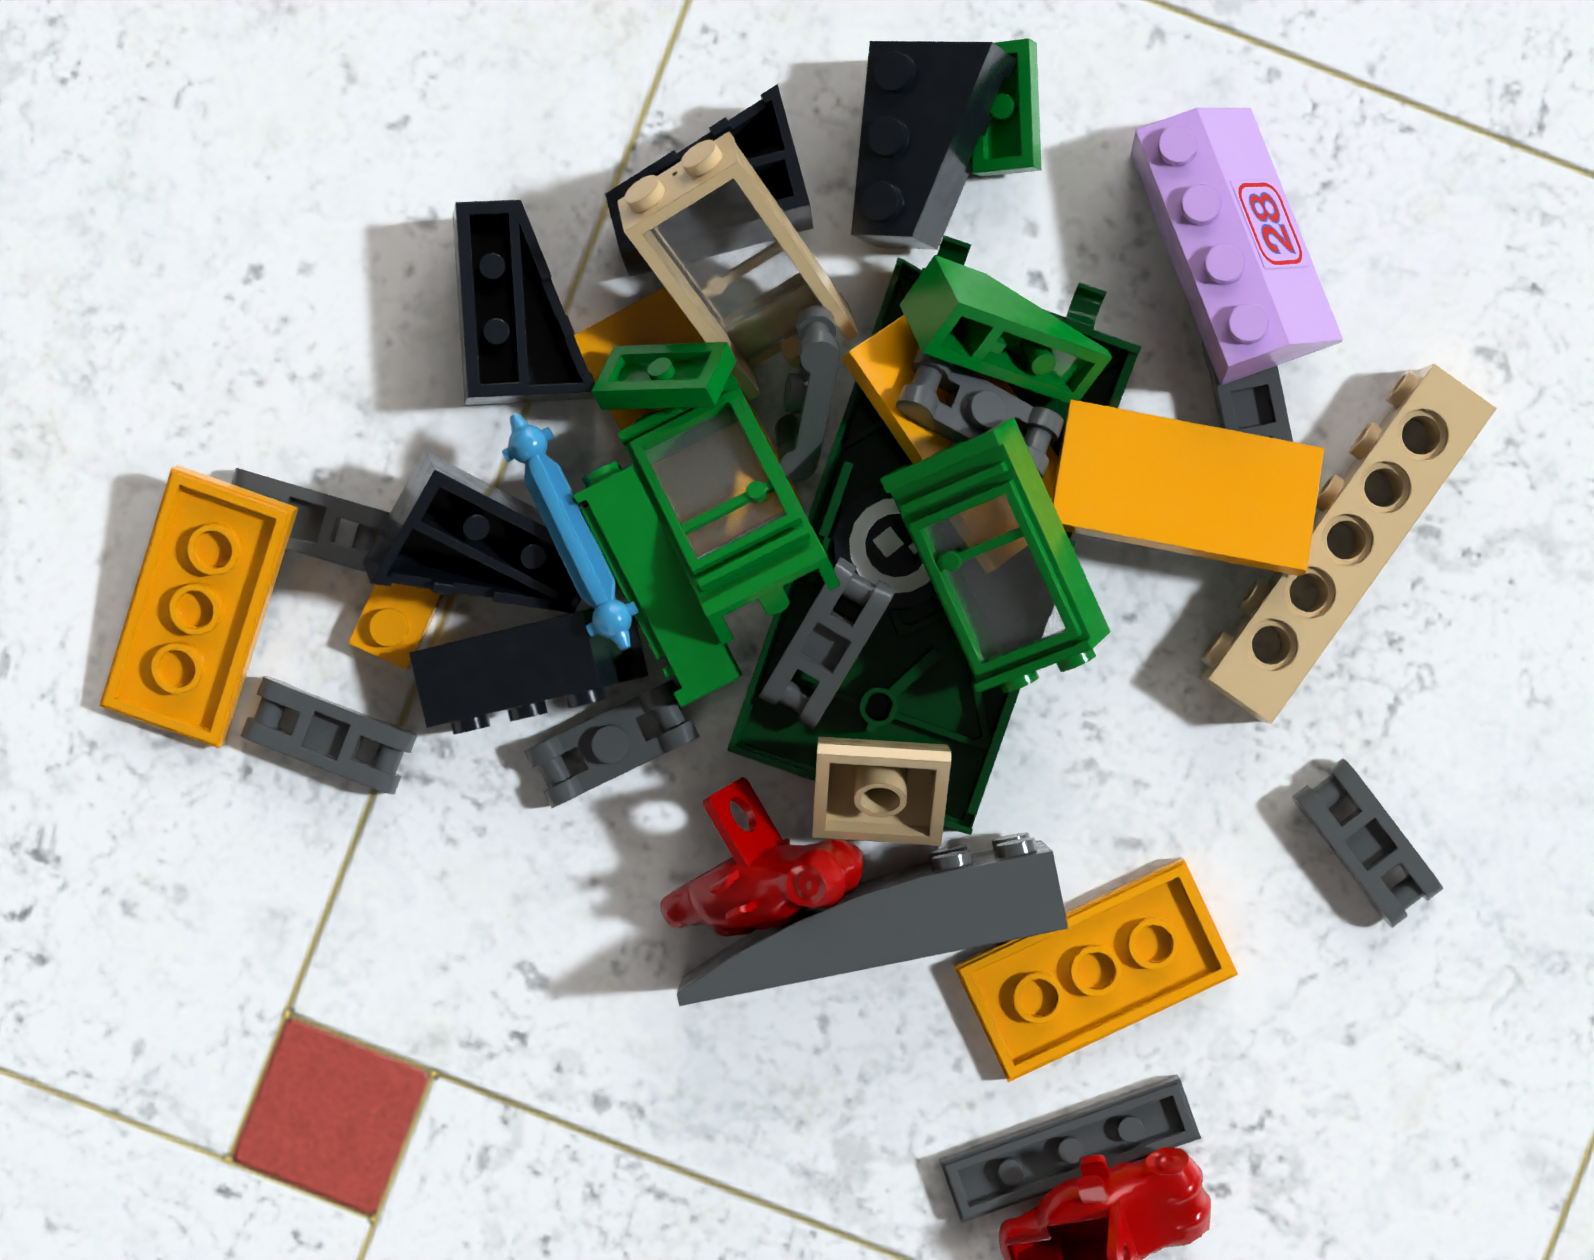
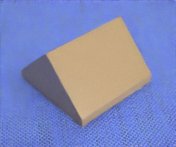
(880, 790)

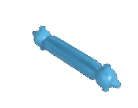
(570, 531)

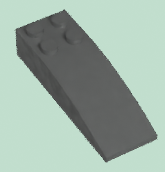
(897, 918)

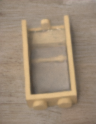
(729, 256)

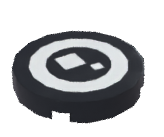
(879, 544)

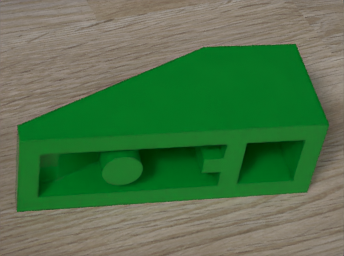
(999, 333)

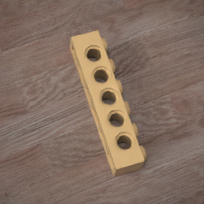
(1453, 421)

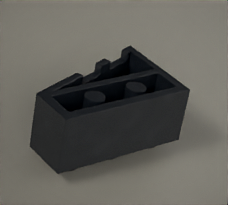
(918, 135)
(768, 146)
(510, 316)
(470, 540)
(521, 670)

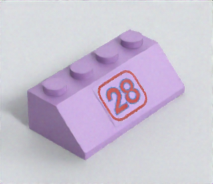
(1233, 240)

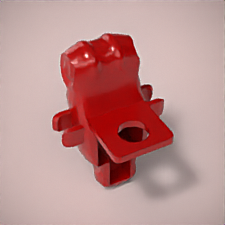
(766, 877)
(1114, 1211)

